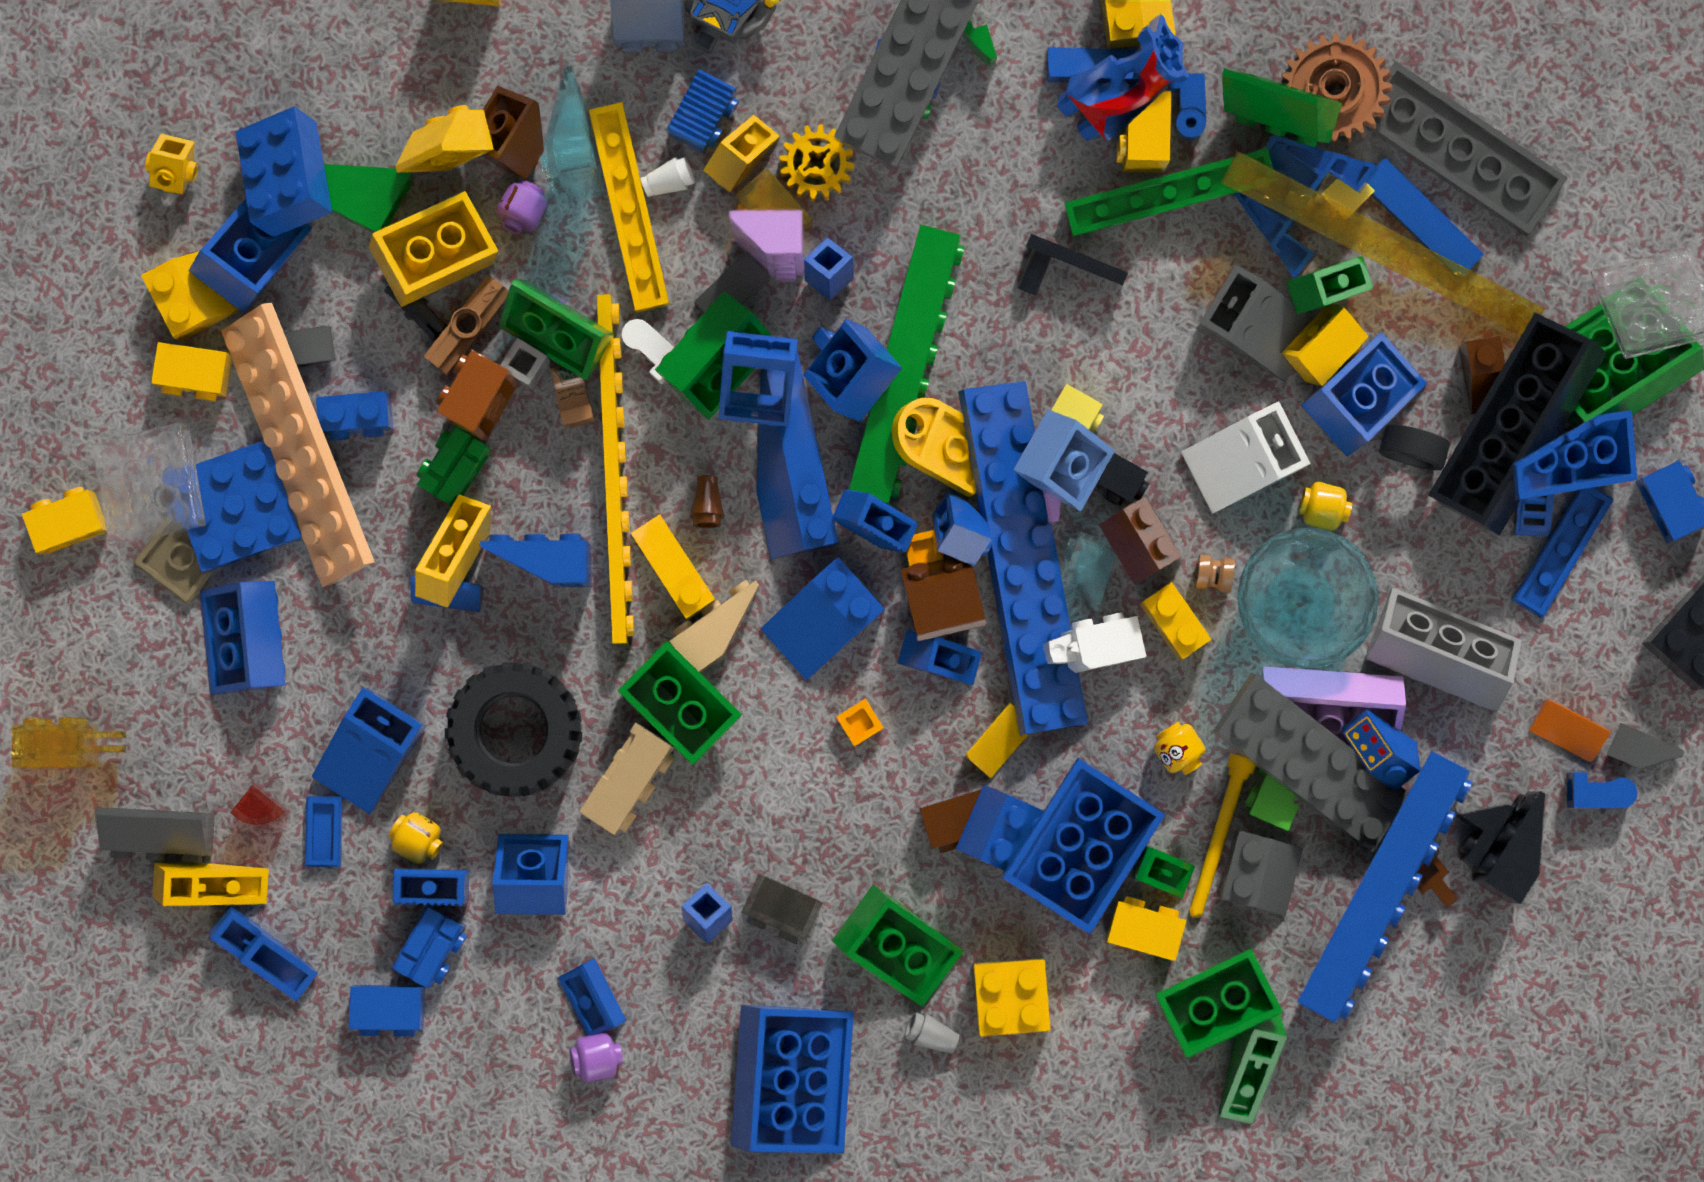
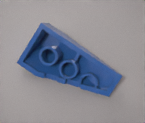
(1584, 458)

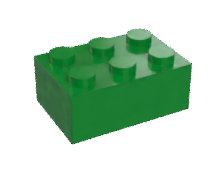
(697, 360)

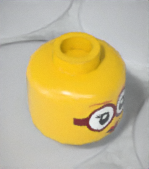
(1179, 748)

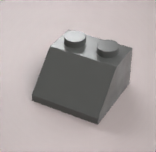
(1260, 872)

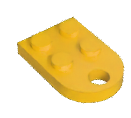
(938, 445)

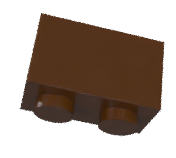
(1140, 540)
(942, 597)

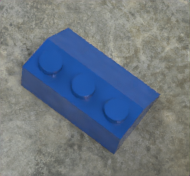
(242, 637)

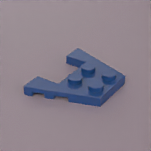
(1311, 168)

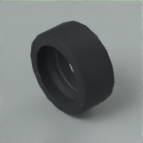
(1414, 447)

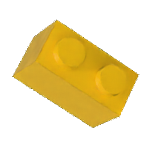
(1325, 345)
(191, 370)
(64, 521)
(1175, 621)
(1146, 929)

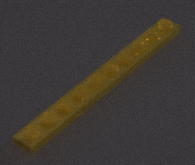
(1379, 243)

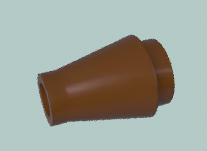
(707, 504)

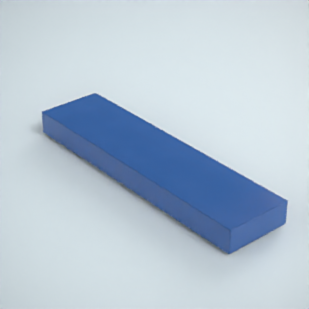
(1421, 217)
(1562, 550)

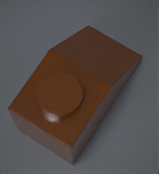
(1481, 365)
(947, 820)

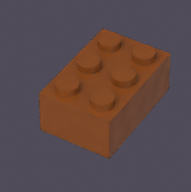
(476, 395)

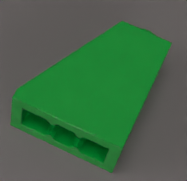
(367, 193)

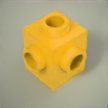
(171, 164)

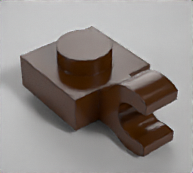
(1432, 879)

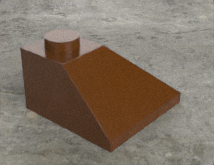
(514, 132)

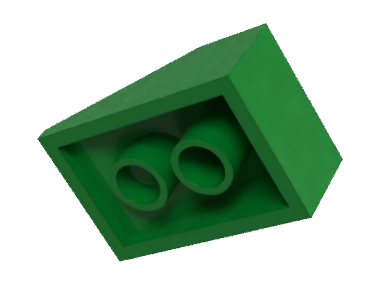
(897, 945)

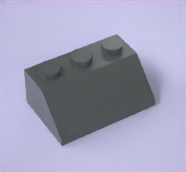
(155, 833)

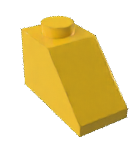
(740, 153)

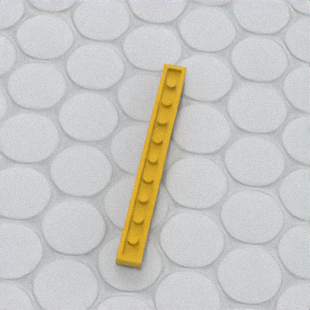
(615, 484)

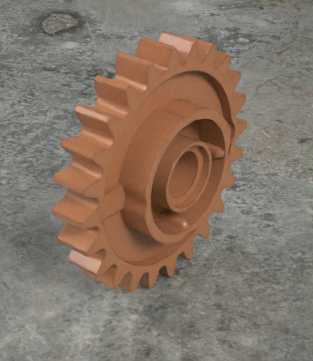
(1353, 68)

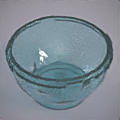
(1337, 590)

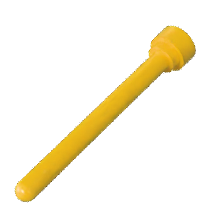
(1239, 769)

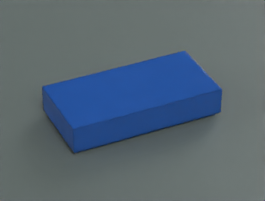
(323, 831)

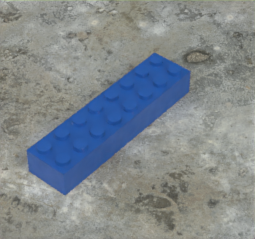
(1384, 886)

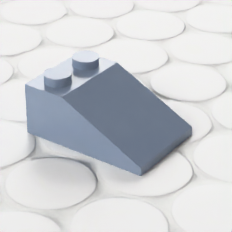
(648, 24)

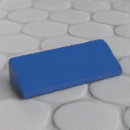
(1065, 61)

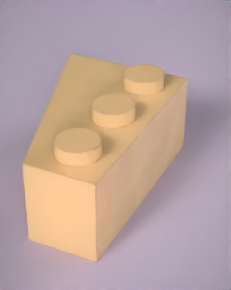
(628, 780)

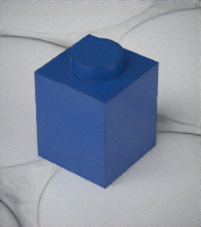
(828, 268)
(707, 913)

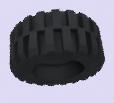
(466, 720)

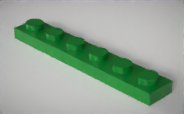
(1153, 196)

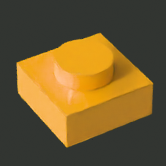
(923, 549)
(859, 722)

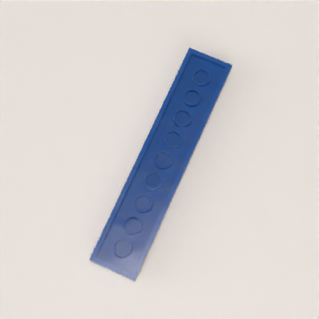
(1021, 558)

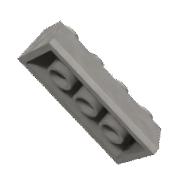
(1445, 650)

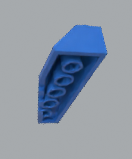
(792, 477)

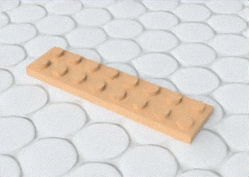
(297, 445)

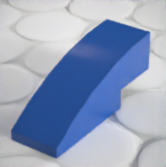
(262, 953)

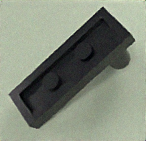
(1040, 258)

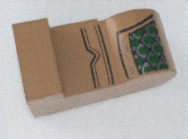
(571, 398)

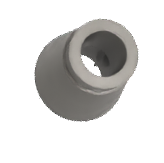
(930, 1033)

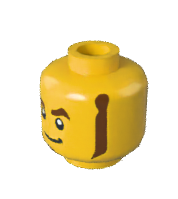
(415, 838)

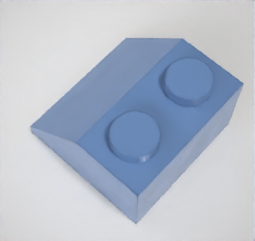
(1064, 459)

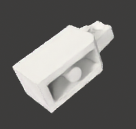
(1097, 645)

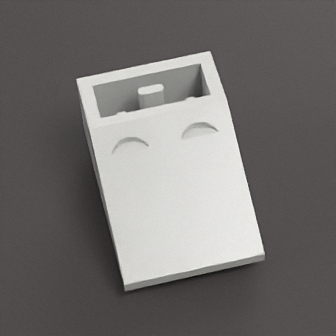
(1245, 457)

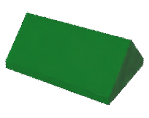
(554, 328)

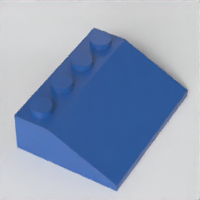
(1083, 846)
(792, 1079)

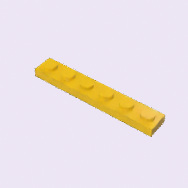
(629, 207)

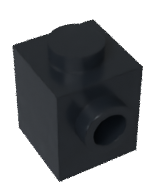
(1122, 481)

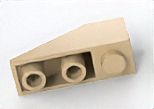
(711, 635)

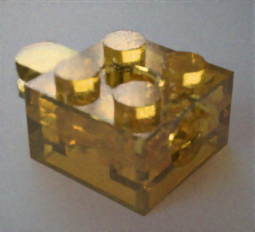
(60, 745)

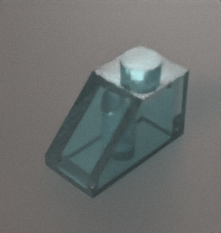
(1090, 566)

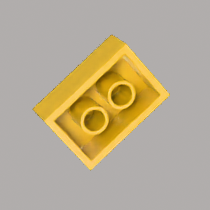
(433, 248)

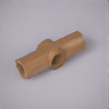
(452, 343)

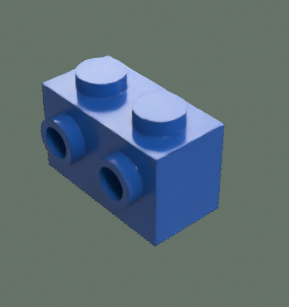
(355, 413)

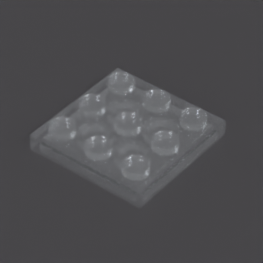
(1653, 301)
(149, 484)

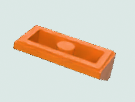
(1569, 730)

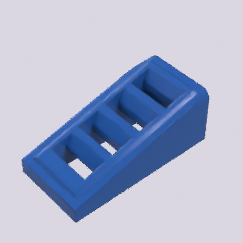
(1534, 530)

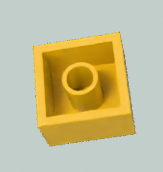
(1011, 997)

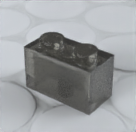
(781, 908)

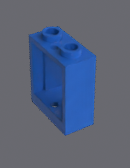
(761, 353)

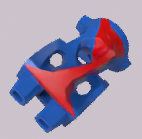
(1114, 104)

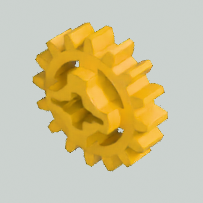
(826, 174)

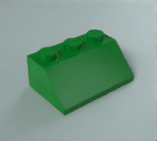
(1279, 107)
(680, 703)
(1218, 1003)

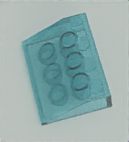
(569, 147)

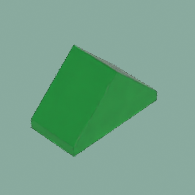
(1163, 871)

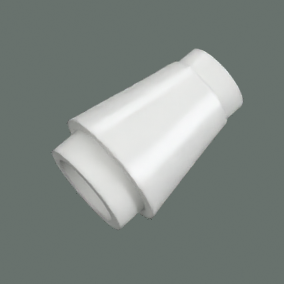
(669, 178)

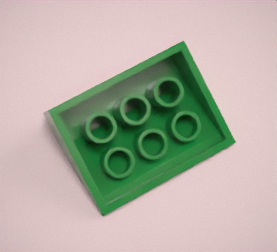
(1629, 382)

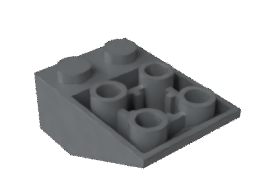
(1254, 321)

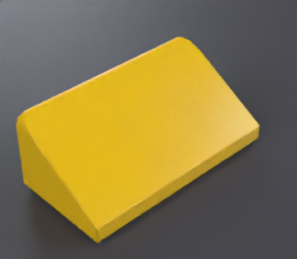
(996, 742)

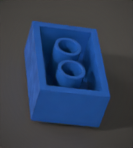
(283, 172)

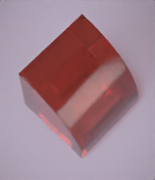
(259, 808)

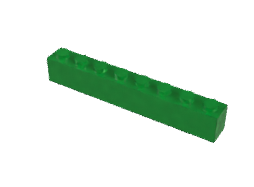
(912, 348)

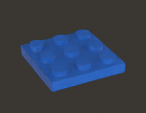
(242, 508)

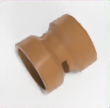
(1206, 573)

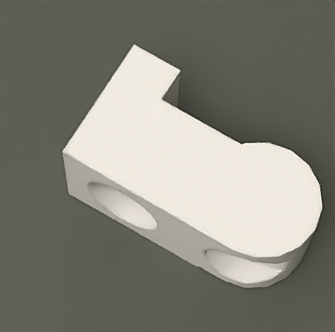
(645, 340)

